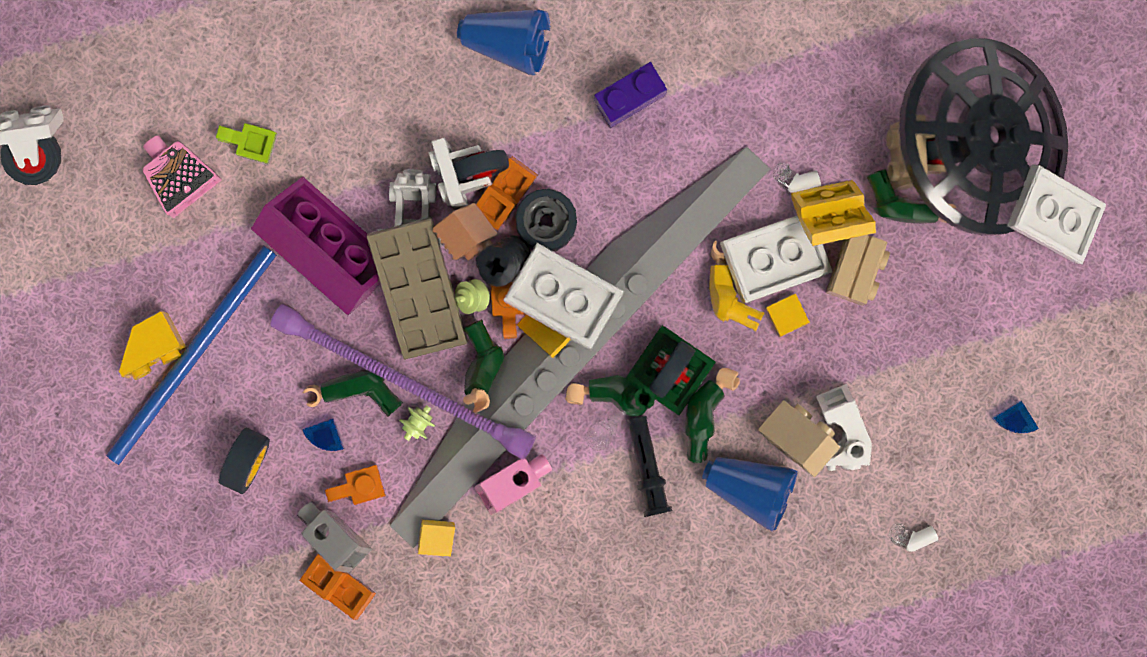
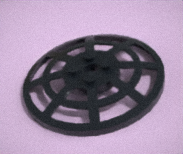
(975, 132)

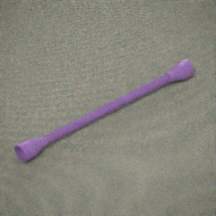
(292, 323)

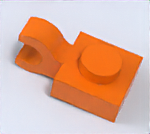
(500, 308)
(361, 485)

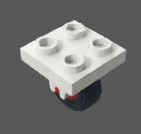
(28, 144)
(464, 166)

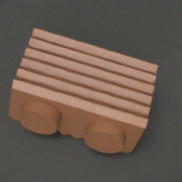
(465, 232)

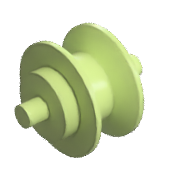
(472, 296)
(417, 422)

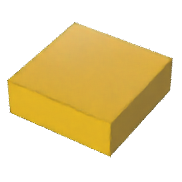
(787, 315)
(436, 538)

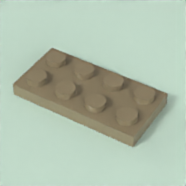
(417, 288)

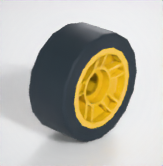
(243, 460)

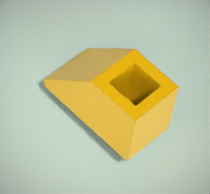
(150, 343)

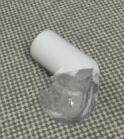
(792, 181)
(911, 540)

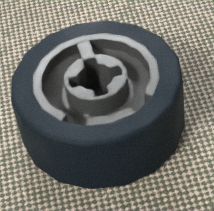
(546, 203)

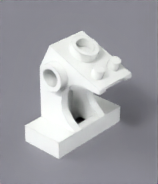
(412, 186)
(855, 443)

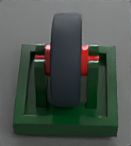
(671, 369)

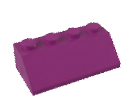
(320, 244)

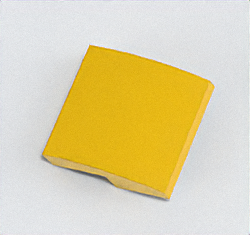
(833, 212)

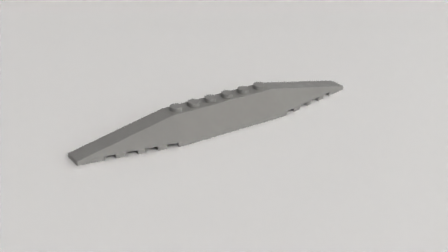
(532, 378)

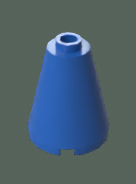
(508, 37)
(752, 488)

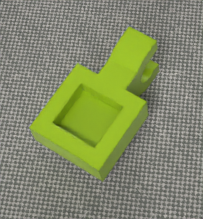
(252, 143)

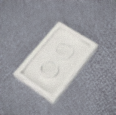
(1056, 214)
(773, 259)
(563, 296)

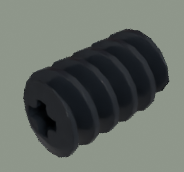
(502, 260)

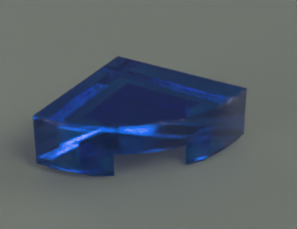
(1016, 419)
(325, 436)

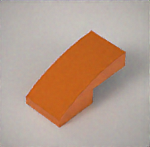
(506, 192)
(337, 587)

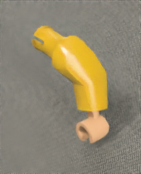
(723, 295)

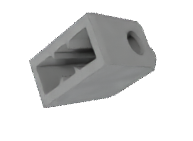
(342, 547)

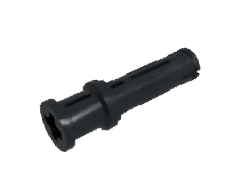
(651, 482)

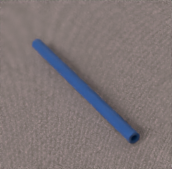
(191, 355)

